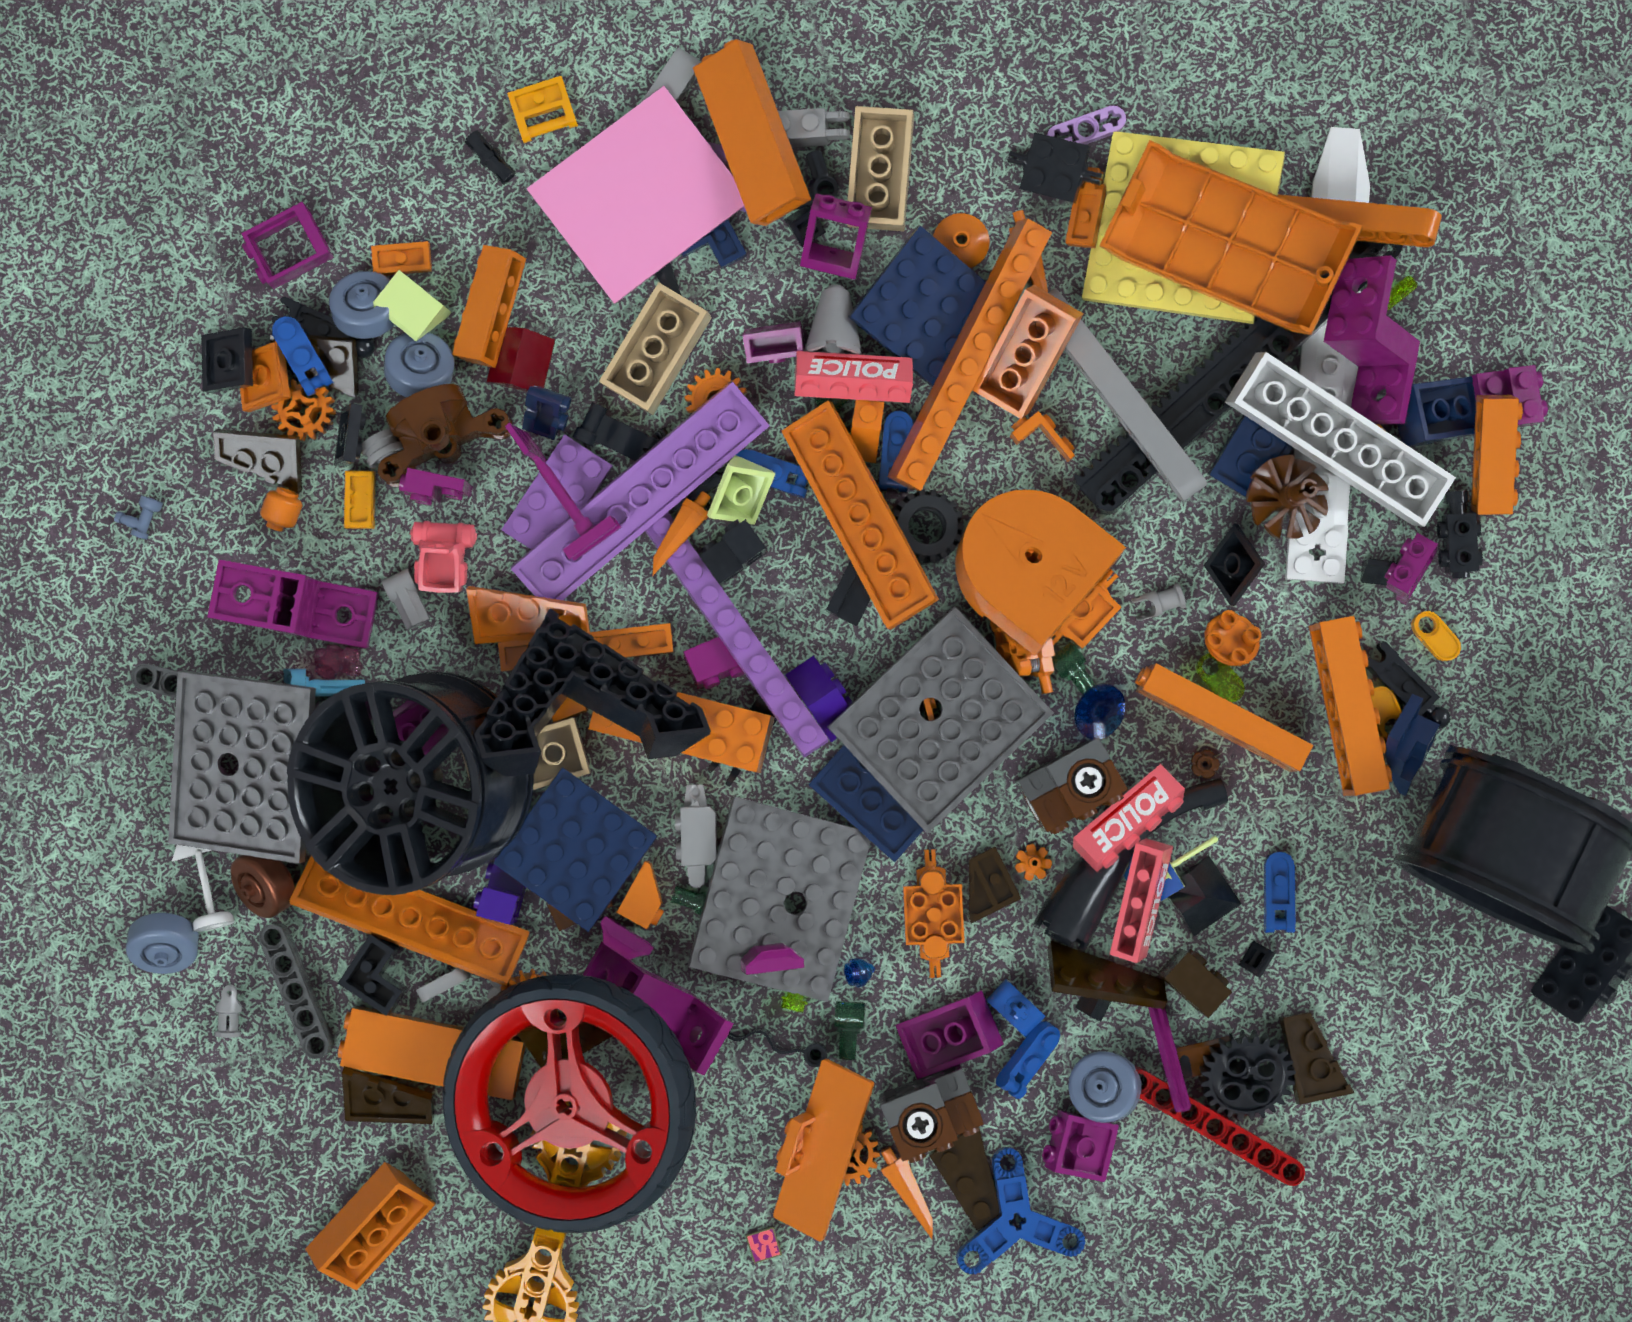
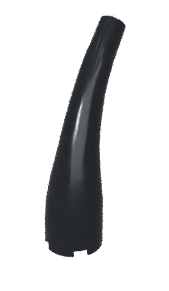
(1083, 894)

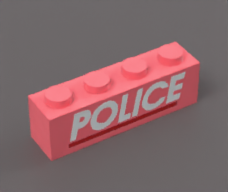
(853, 376)
(1129, 818)
(1141, 900)

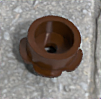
(1197, 761)

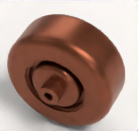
(262, 884)

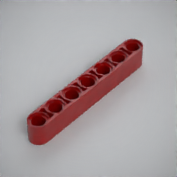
(1225, 1133)

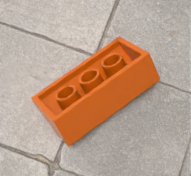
(369, 1227)

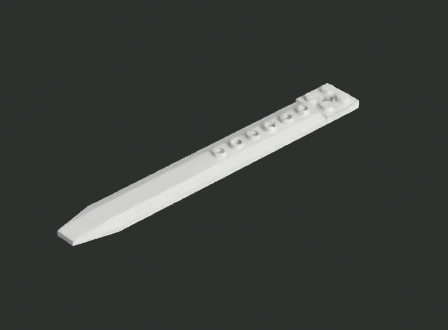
(1344, 177)

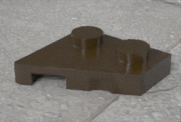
(989, 885)

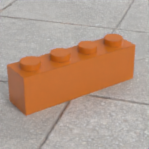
(489, 306)
(1495, 454)

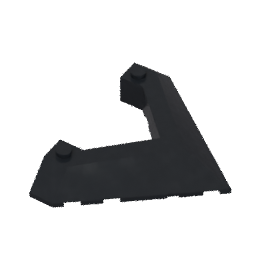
(572, 664)

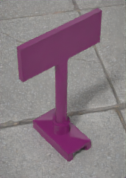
(589, 534)

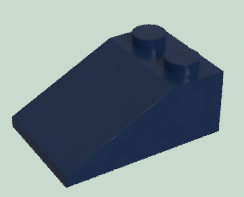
(1439, 412)

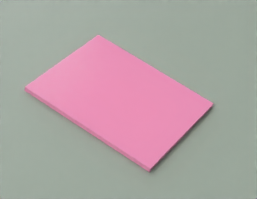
(638, 194)

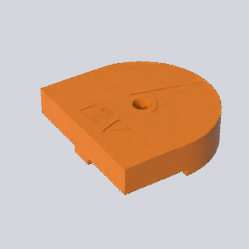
(1031, 563)

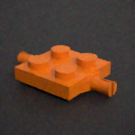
(1090, 615)

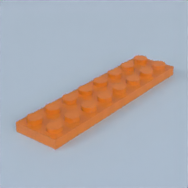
(859, 515)
(416, 923)

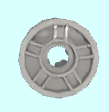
(380, 446)

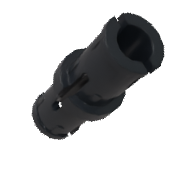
(490, 157)

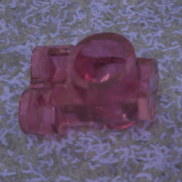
(334, 660)

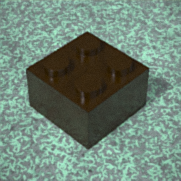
(1194, 982)

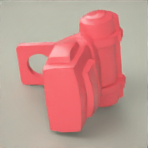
(441, 555)

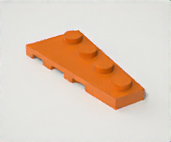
(515, 616)

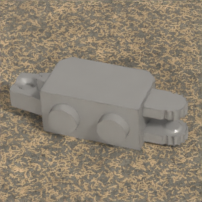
(811, 126)
(698, 834)

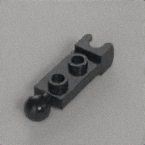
(320, 324)
(1404, 682)

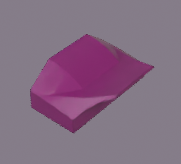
(624, 940)
(770, 959)

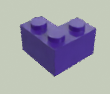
(819, 692)
(501, 898)

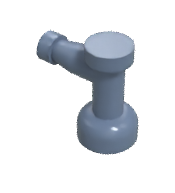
(141, 524)

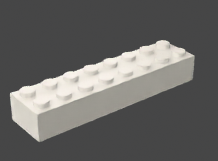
(1340, 439)

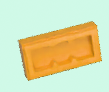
(359, 500)

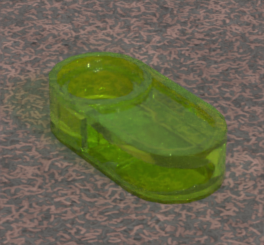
(1224, 682)

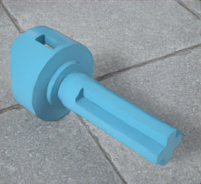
(323, 687)

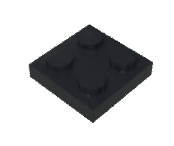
(227, 360)
(347, 445)

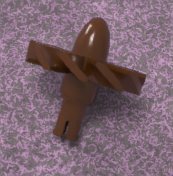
(1283, 488)

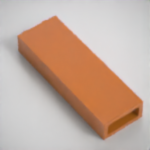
(751, 132)
(1223, 717)
(418, 1050)

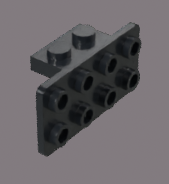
(1581, 980)

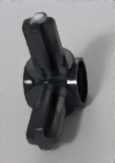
(820, 177)

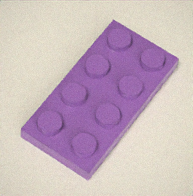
(539, 509)

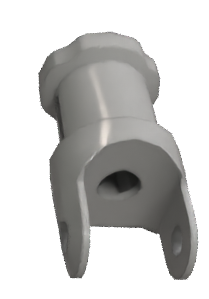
(1161, 601)
(231, 1007)

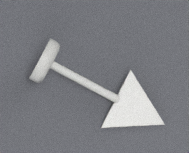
(213, 919)

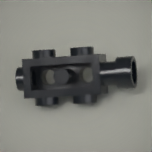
(1457, 542)

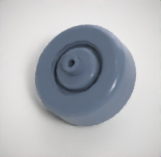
(354, 308)
(418, 364)
(162, 943)
(1104, 1087)

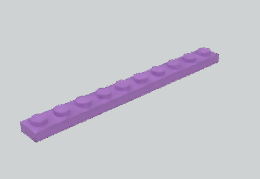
(741, 642)

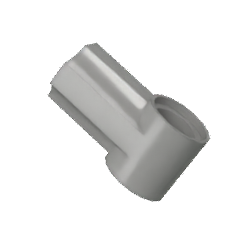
(405, 595)

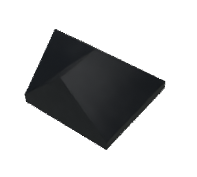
(1234, 564)
(1204, 897)

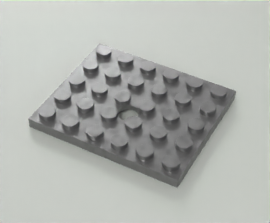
(981, 720)
(258, 726)
(758, 864)

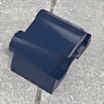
(545, 412)

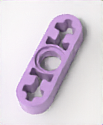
(1102, 114)

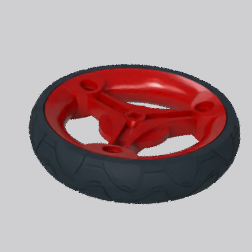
(573, 1080)

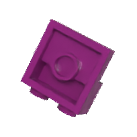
(1516, 381)
(428, 487)
(1411, 568)
(1080, 1146)

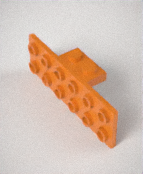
(820, 1149)

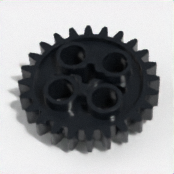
(1247, 1075)

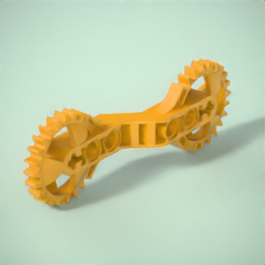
(518, 1272)

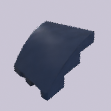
(1409, 744)

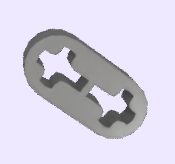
(442, 984)

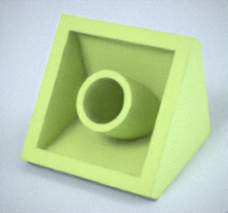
(411, 306)
(741, 491)

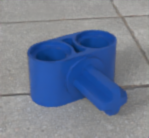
(1015, 1008)

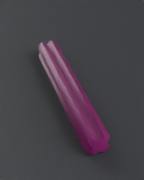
(1170, 1059)

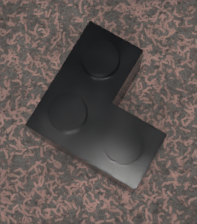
(734, 552)
(368, 978)

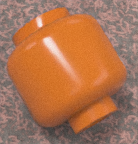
(281, 509)

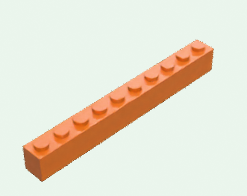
(969, 354)

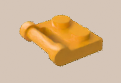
(539, 100)

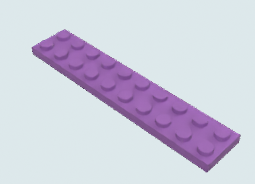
(645, 491)

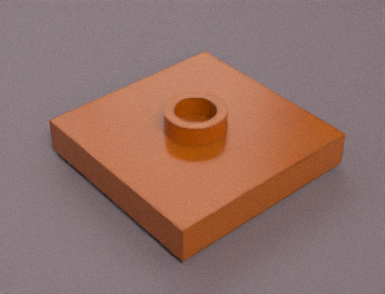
(269, 379)

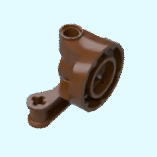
(430, 422)

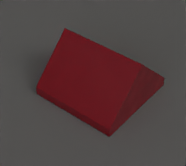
(522, 360)

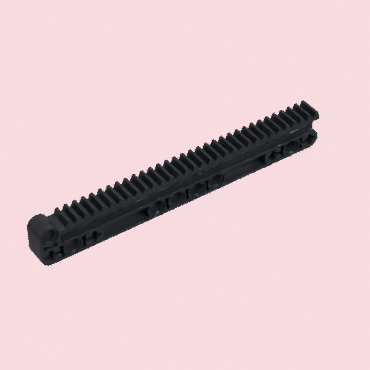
(1187, 409)

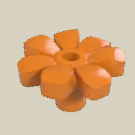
(1026, 862)

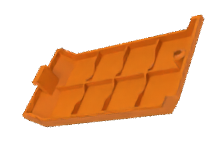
(1229, 240)

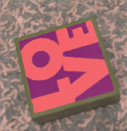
(763, 1244)

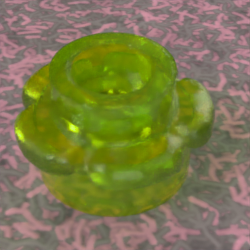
(794, 1002)

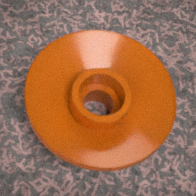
(973, 229)

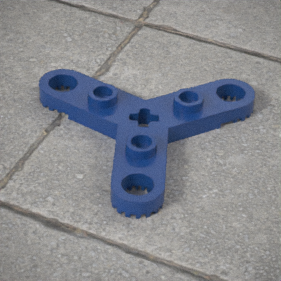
(1000, 1235)

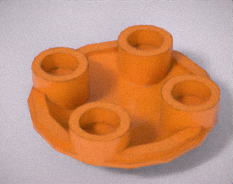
(1232, 639)

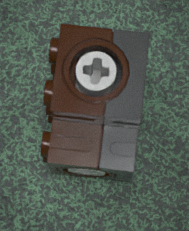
(1072, 786)
(930, 1113)

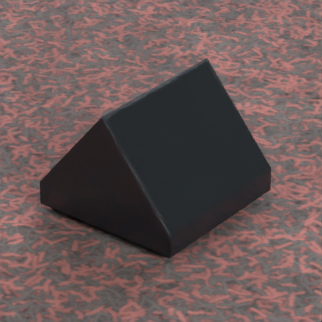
(1256, 959)
(1093, 1007)

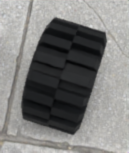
(947, 515)

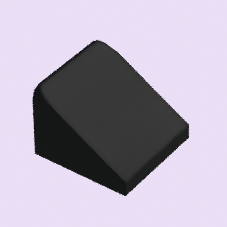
(798, 225)
(1374, 571)

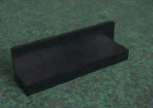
(849, 598)

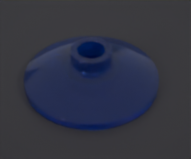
(1106, 717)

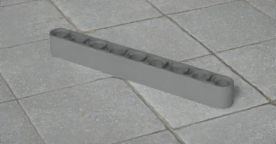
(1133, 411)

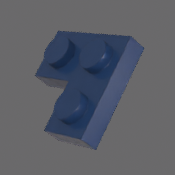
(723, 244)

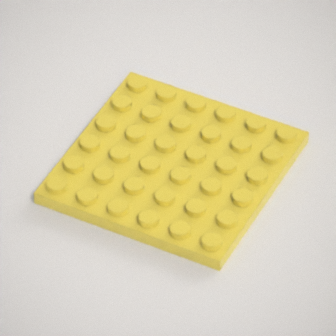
(1123, 284)

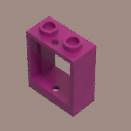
(298, 212)
(828, 258)

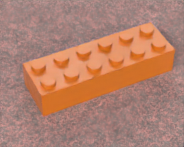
(1350, 706)
(735, 739)

